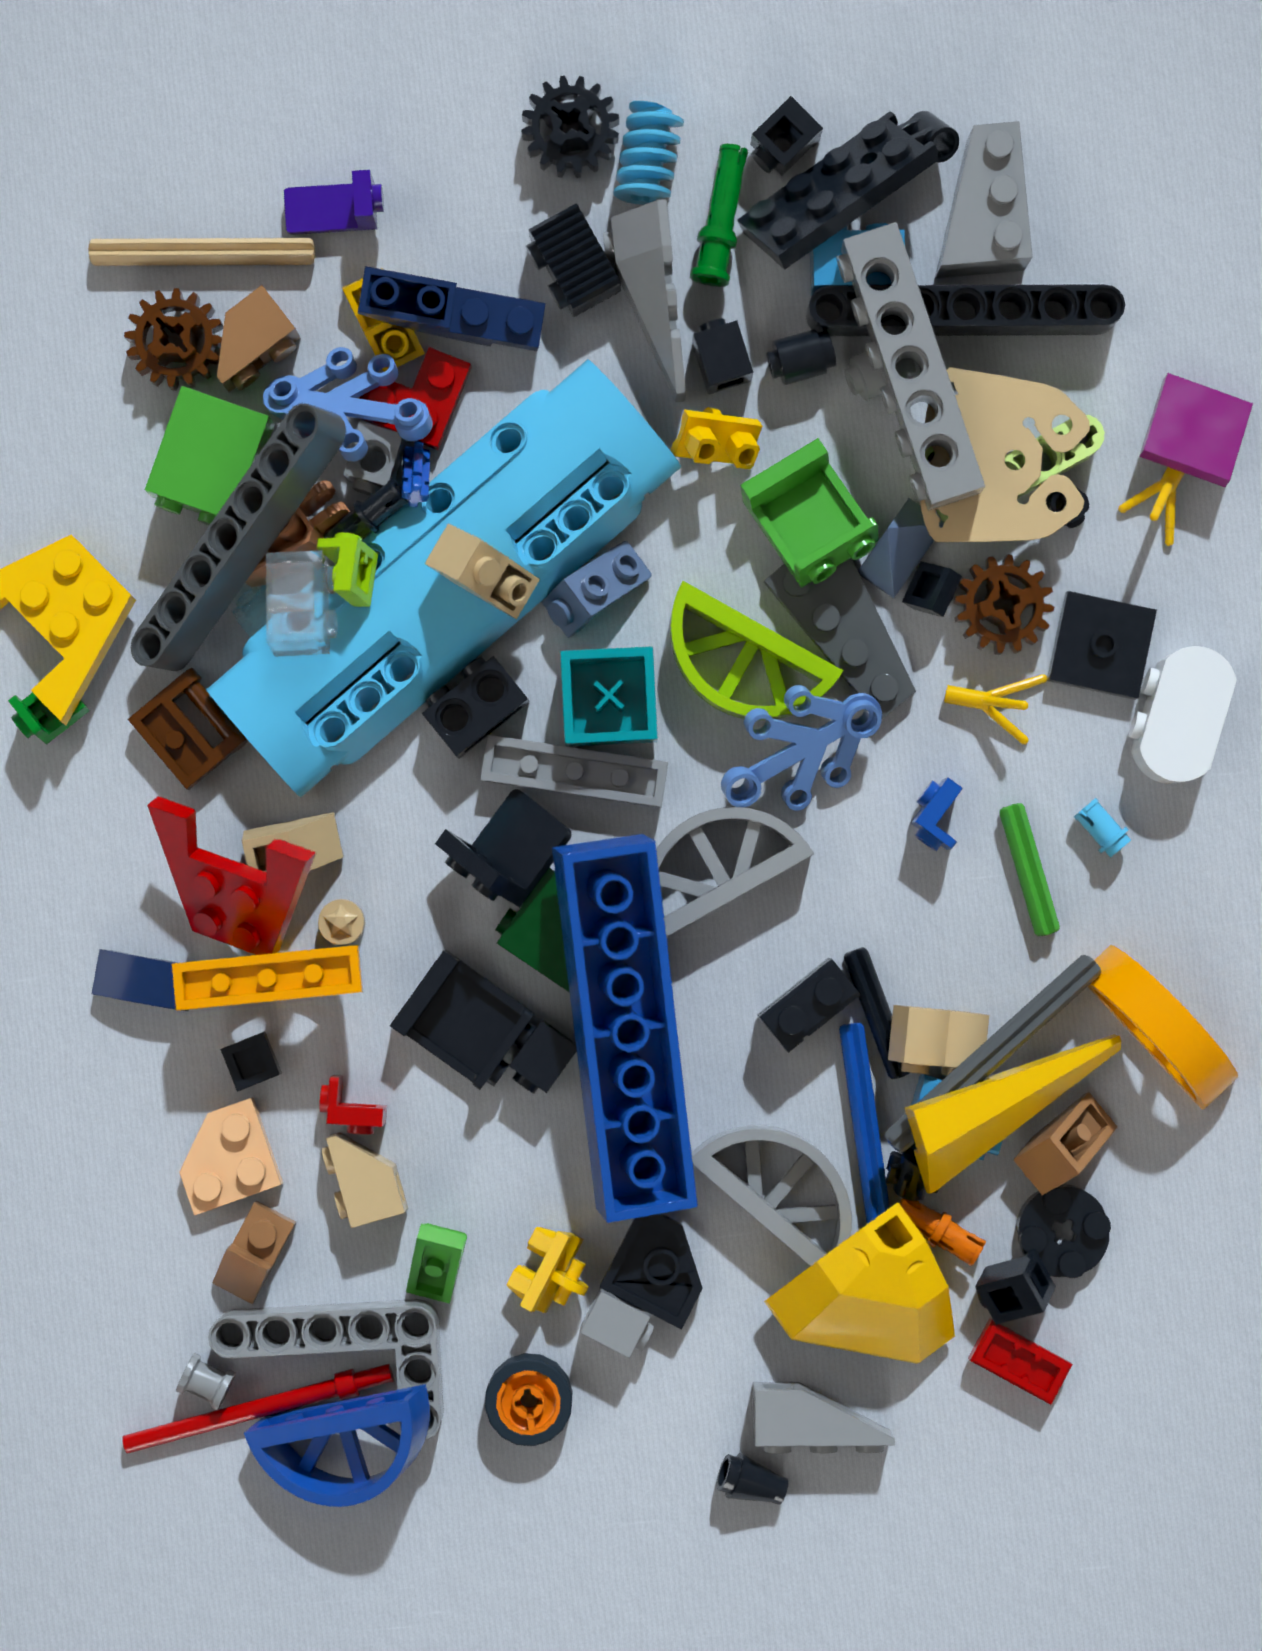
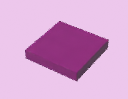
(1196, 430)

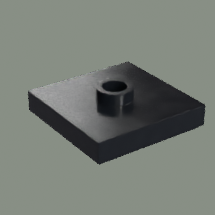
(1101, 645)

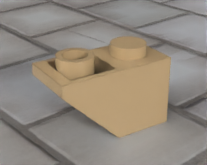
(482, 570)
(313, 833)
(366, 1181)

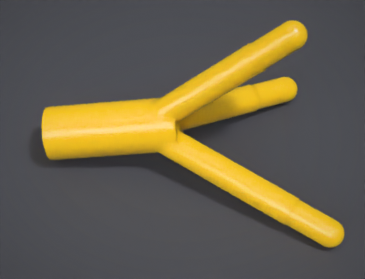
(1167, 495)
(988, 700)

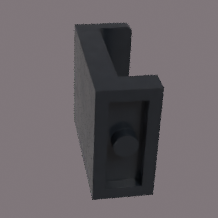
(464, 1020)

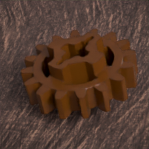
(161, 351)
(999, 584)

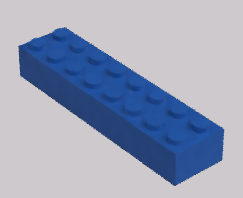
(625, 1027)

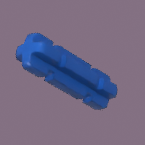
(415, 474)

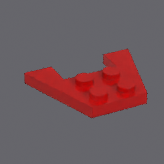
(228, 897)

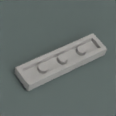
(574, 771)

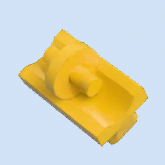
(717, 438)
(556, 1275)

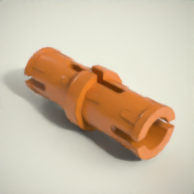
(943, 1232)

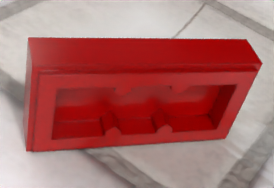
(1020, 1361)

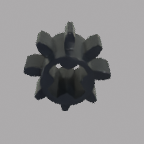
(905, 1175)

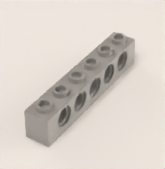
(885, 252)

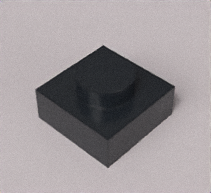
(932, 589)
(251, 1061)

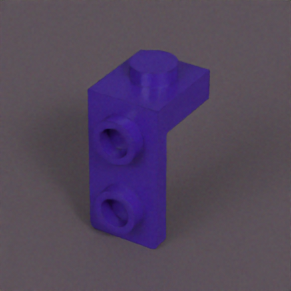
(334, 206)

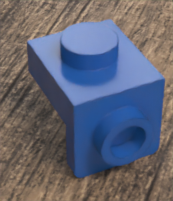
(934, 803)

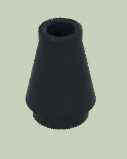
(748, 1480)

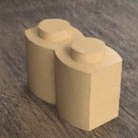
(934, 1037)

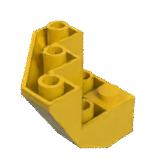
(871, 1294)

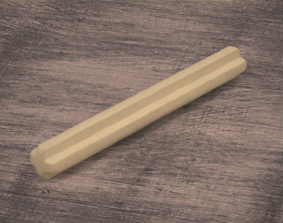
(201, 251)

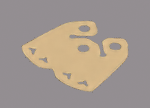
(994, 418)

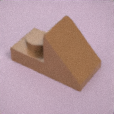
(253, 1252)

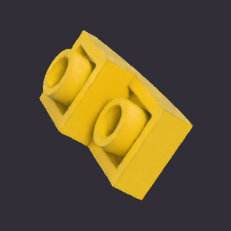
(384, 337)

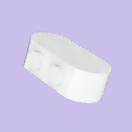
(1182, 714)

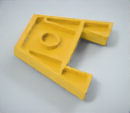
(73, 608)

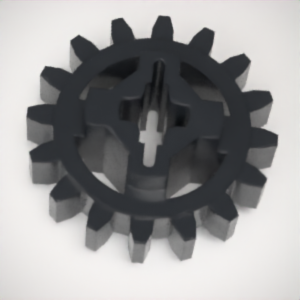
(581, 111)

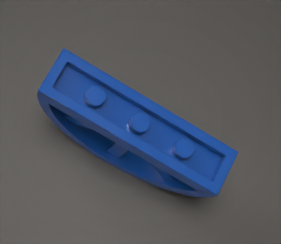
(272, 1434)

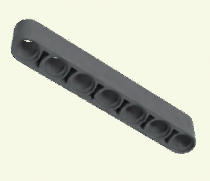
(238, 537)

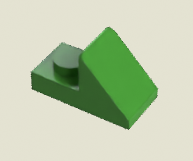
(436, 1262)

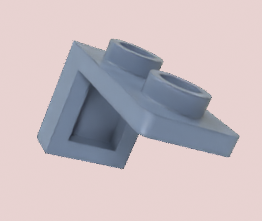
(595, 587)

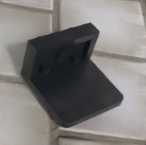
(509, 851)

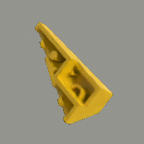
(970, 1121)

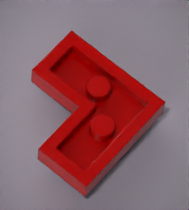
(436, 385)

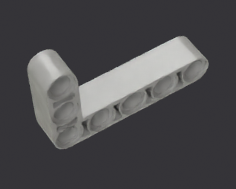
(347, 1339)

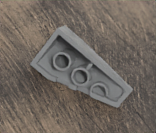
(644, 266)

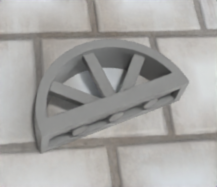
(743, 878)
(763, 1209)

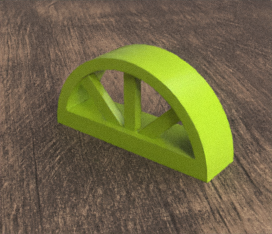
(757, 637)

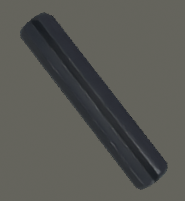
(874, 1005)

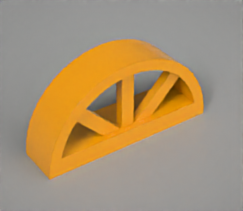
(267, 977)
(1163, 1027)

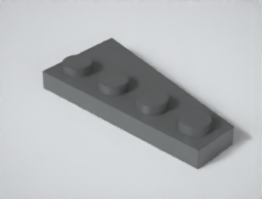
(847, 631)

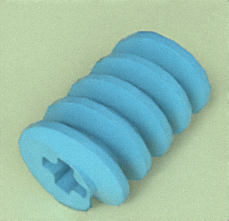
(647, 153)

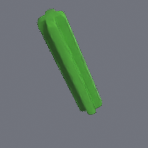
(1029, 869)

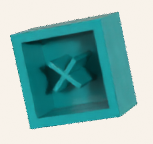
(609, 696)

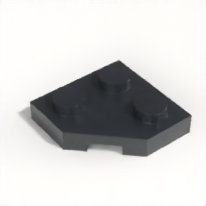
(655, 1269)

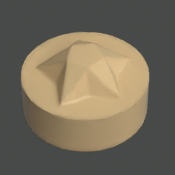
(341, 922)

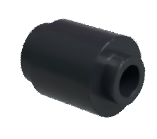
(801, 356)

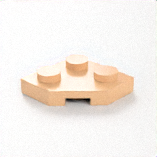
(229, 1158)

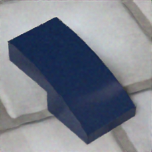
(134, 979)

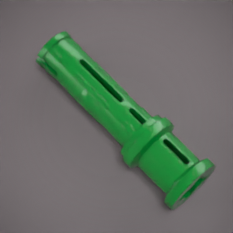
(717, 236)

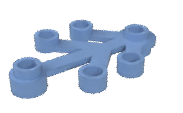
(290, 390)
(806, 746)

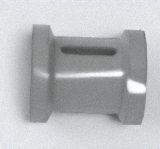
(205, 1381)

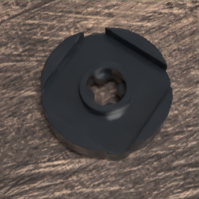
(1089, 1226)

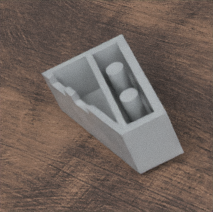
(989, 207)

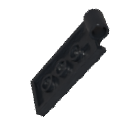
(847, 184)

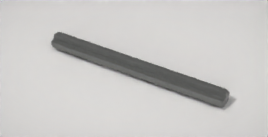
(1006, 1039)

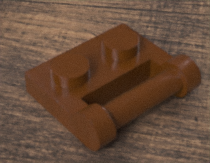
(176, 737)

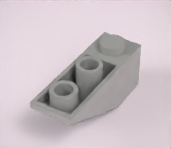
(799, 1416)

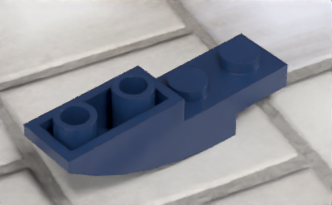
(450, 311)

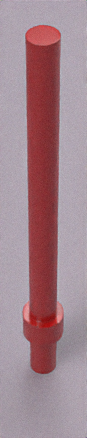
(344, 1384)

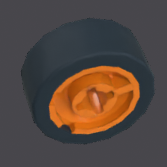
(528, 1424)

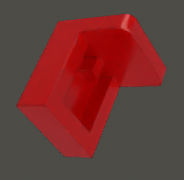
(357, 1117)

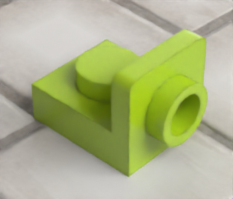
(353, 568)

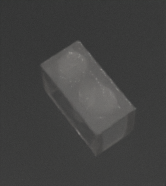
(299, 603)

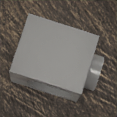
(381, 441)
(617, 1324)

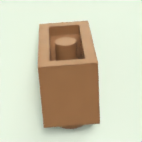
(1065, 1144)

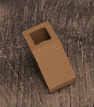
(252, 337)

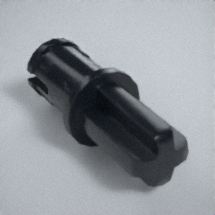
(371, 512)

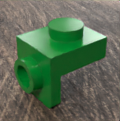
(37, 720)

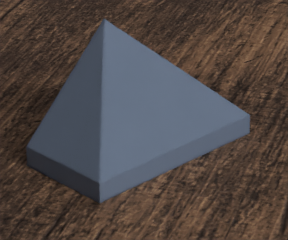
(898, 550)

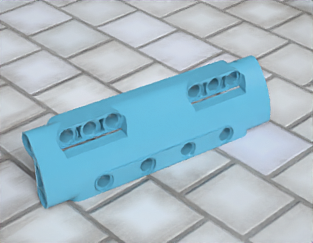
(440, 625)

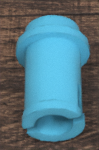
(1103, 828)

